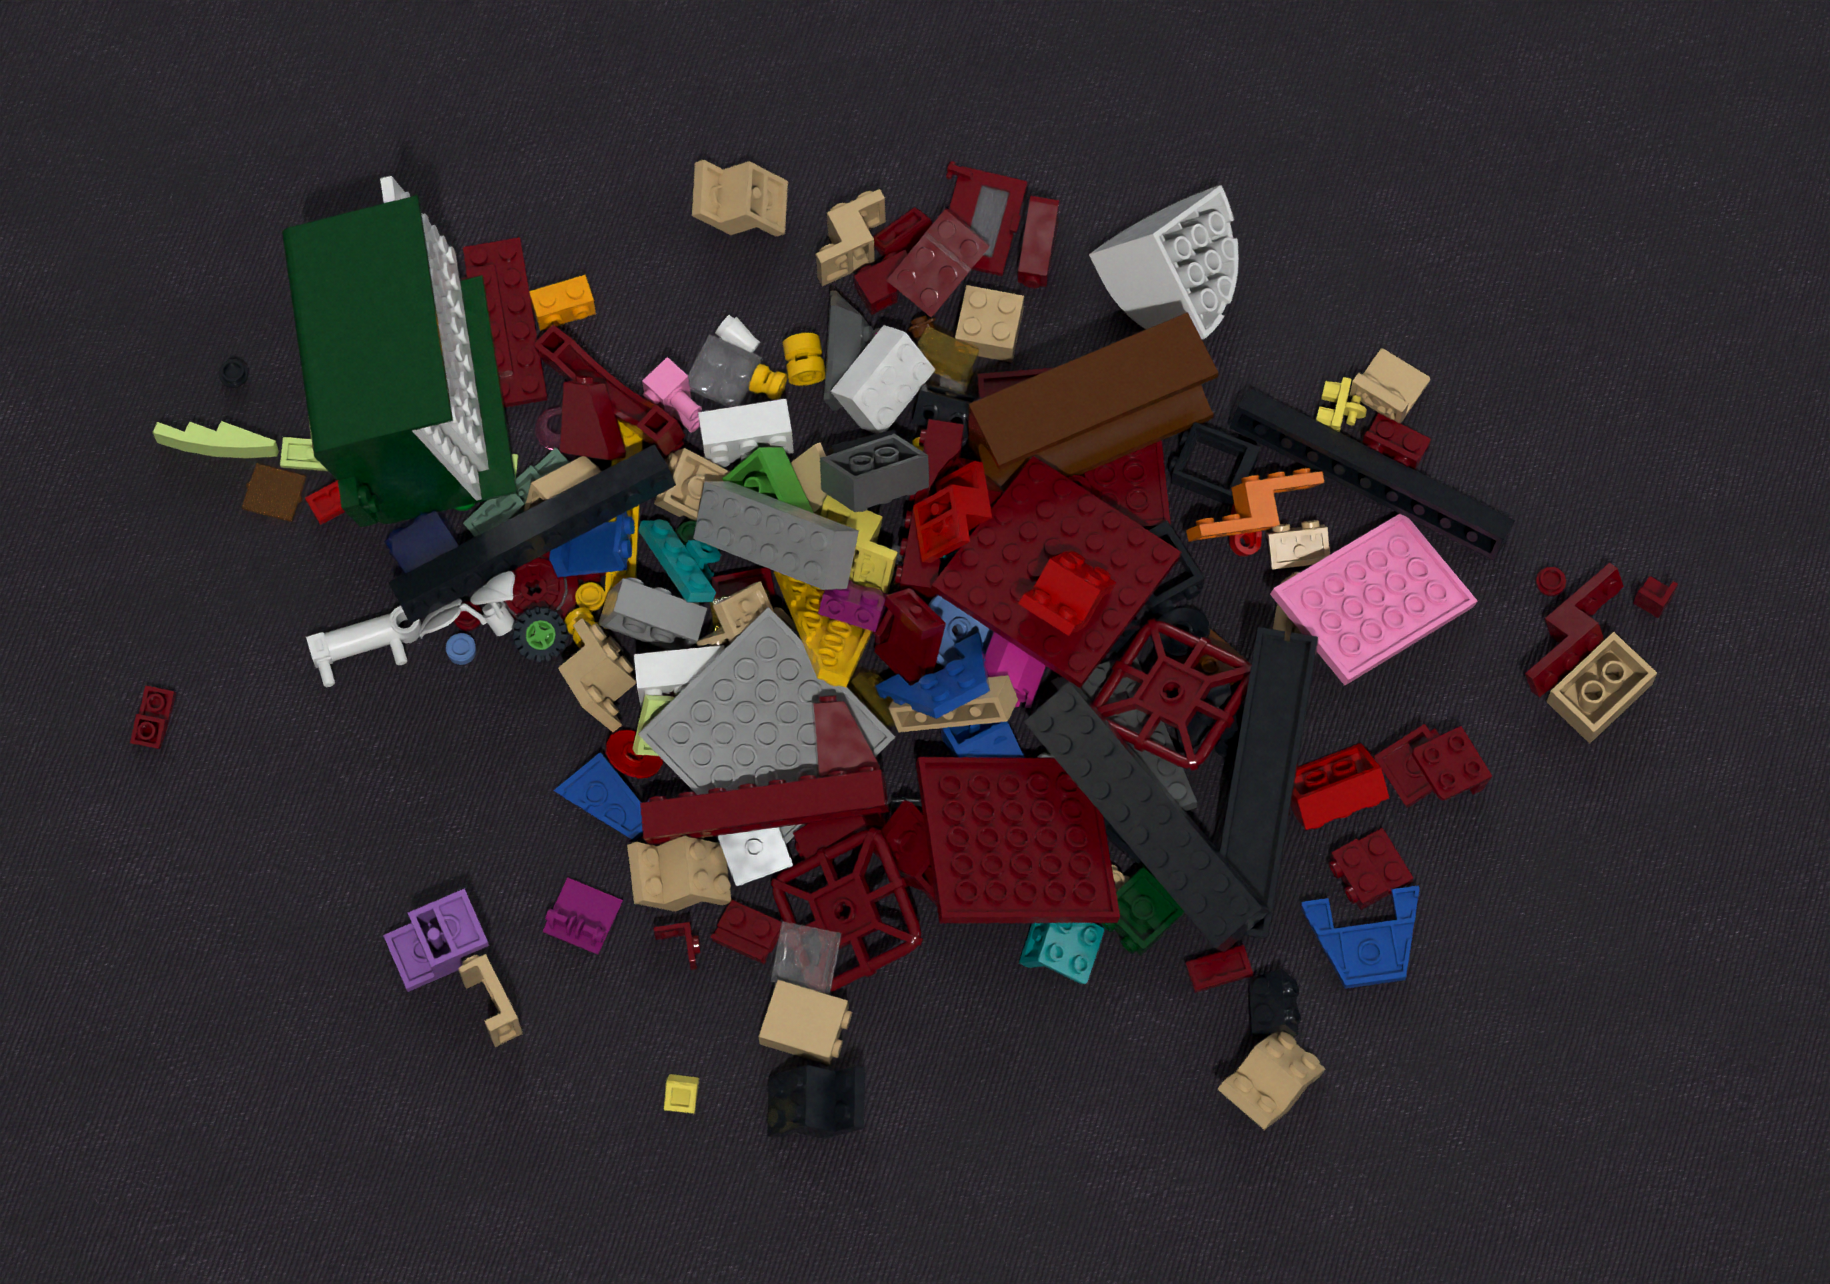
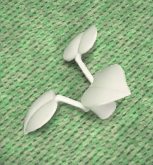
(495, 612)

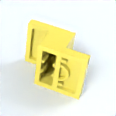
(871, 562)

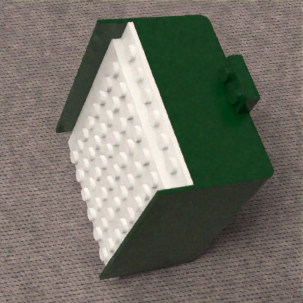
(397, 363)

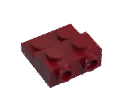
(1402, 768)
(1369, 868)

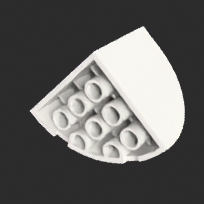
(1174, 263)

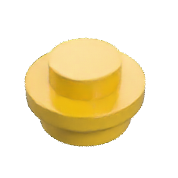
(590, 596)

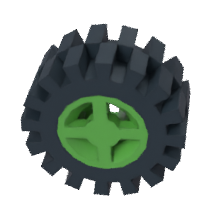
(543, 643)

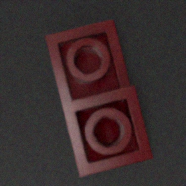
(153, 717)

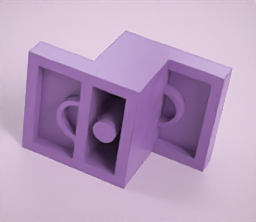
(436, 940)

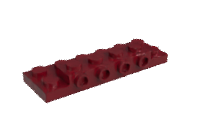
(510, 318)

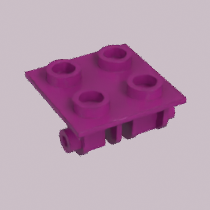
(582, 916)

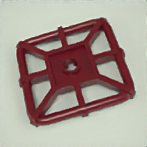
(1179, 710)
(855, 893)

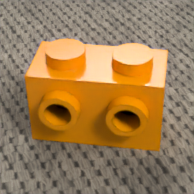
(562, 302)

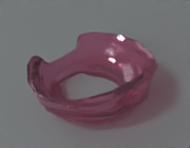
(543, 434)

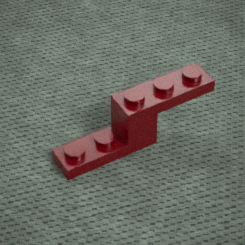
(1574, 630)

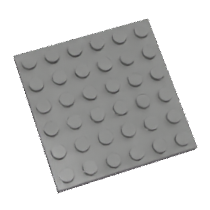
(752, 715)

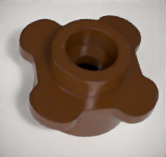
(919, 326)

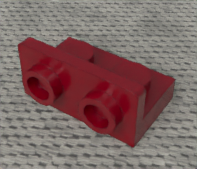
(1396, 441)

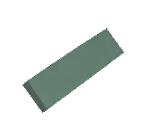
(501, 509)

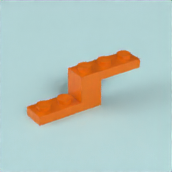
(1255, 504)

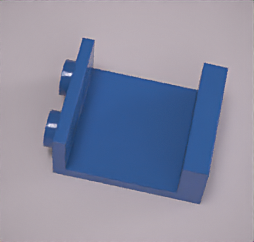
(596, 551)

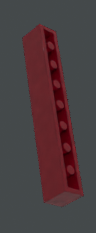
(765, 806)

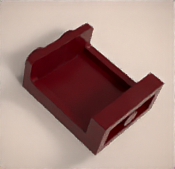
(913, 637)

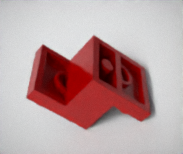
(950, 513)
(1068, 592)

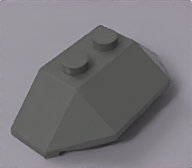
(846, 340)

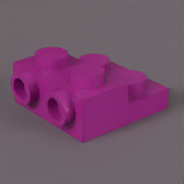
(854, 605)

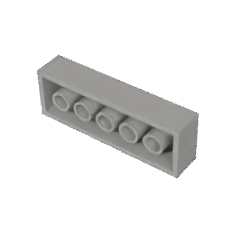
(776, 535)

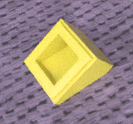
(681, 1093)

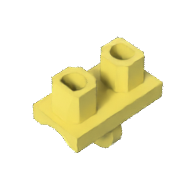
(1339, 394)

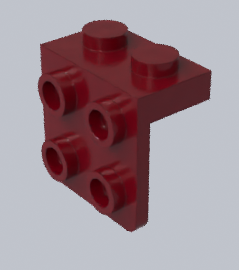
(1452, 764)

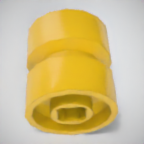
(804, 359)

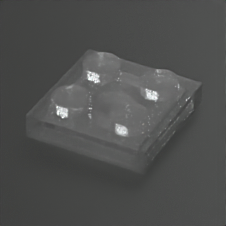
(723, 372)
(806, 956)

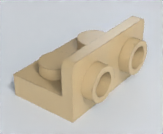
(1297, 545)

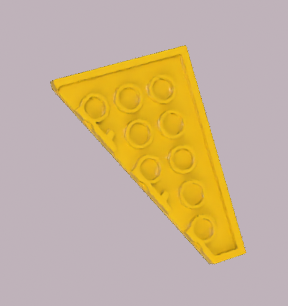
(829, 643)

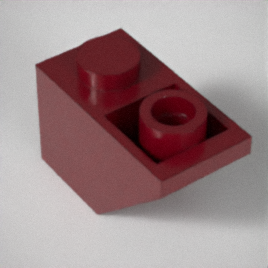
(873, 285)

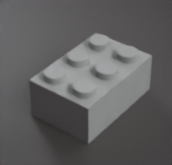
(652, 615)

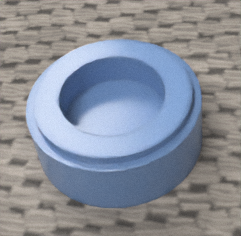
(461, 648)

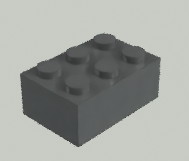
(874, 473)

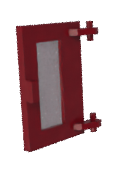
(991, 209)

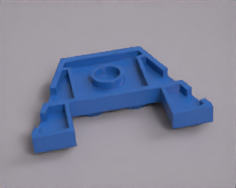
(947, 688)
(1367, 951)

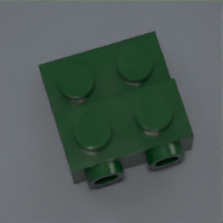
(1144, 912)

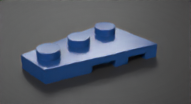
(605, 796)

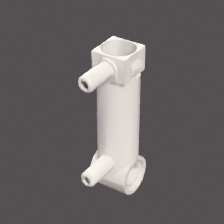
(360, 638)

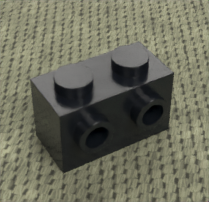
(943, 405)

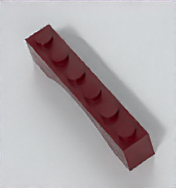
(629, 408)
(943, 445)

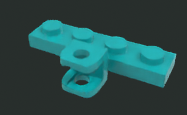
(683, 564)

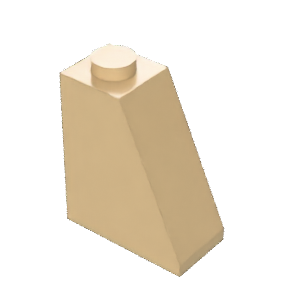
(560, 480)

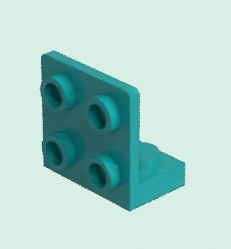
(1063, 948)

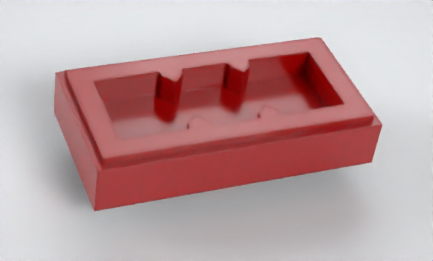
(325, 503)

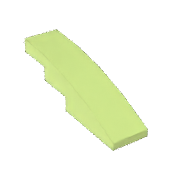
(225, 442)

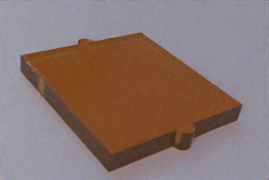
(274, 492)

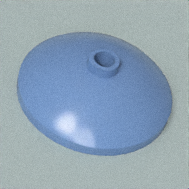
(966, 627)

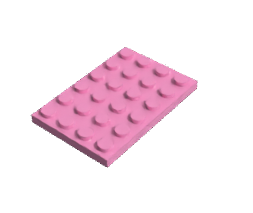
(1374, 598)

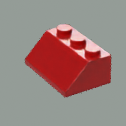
(1337, 787)

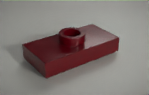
(1219, 969)

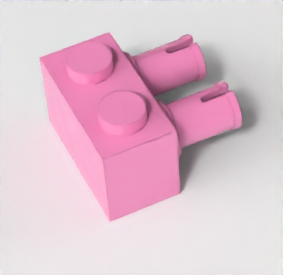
(670, 390)

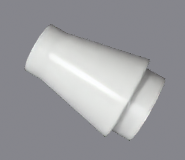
(736, 333)

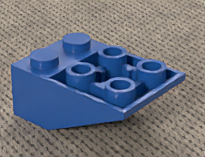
(982, 741)

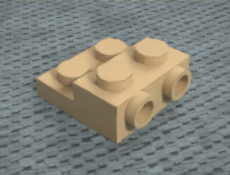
(689, 475)

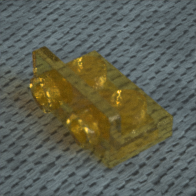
(948, 355)

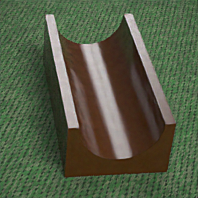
(1096, 405)

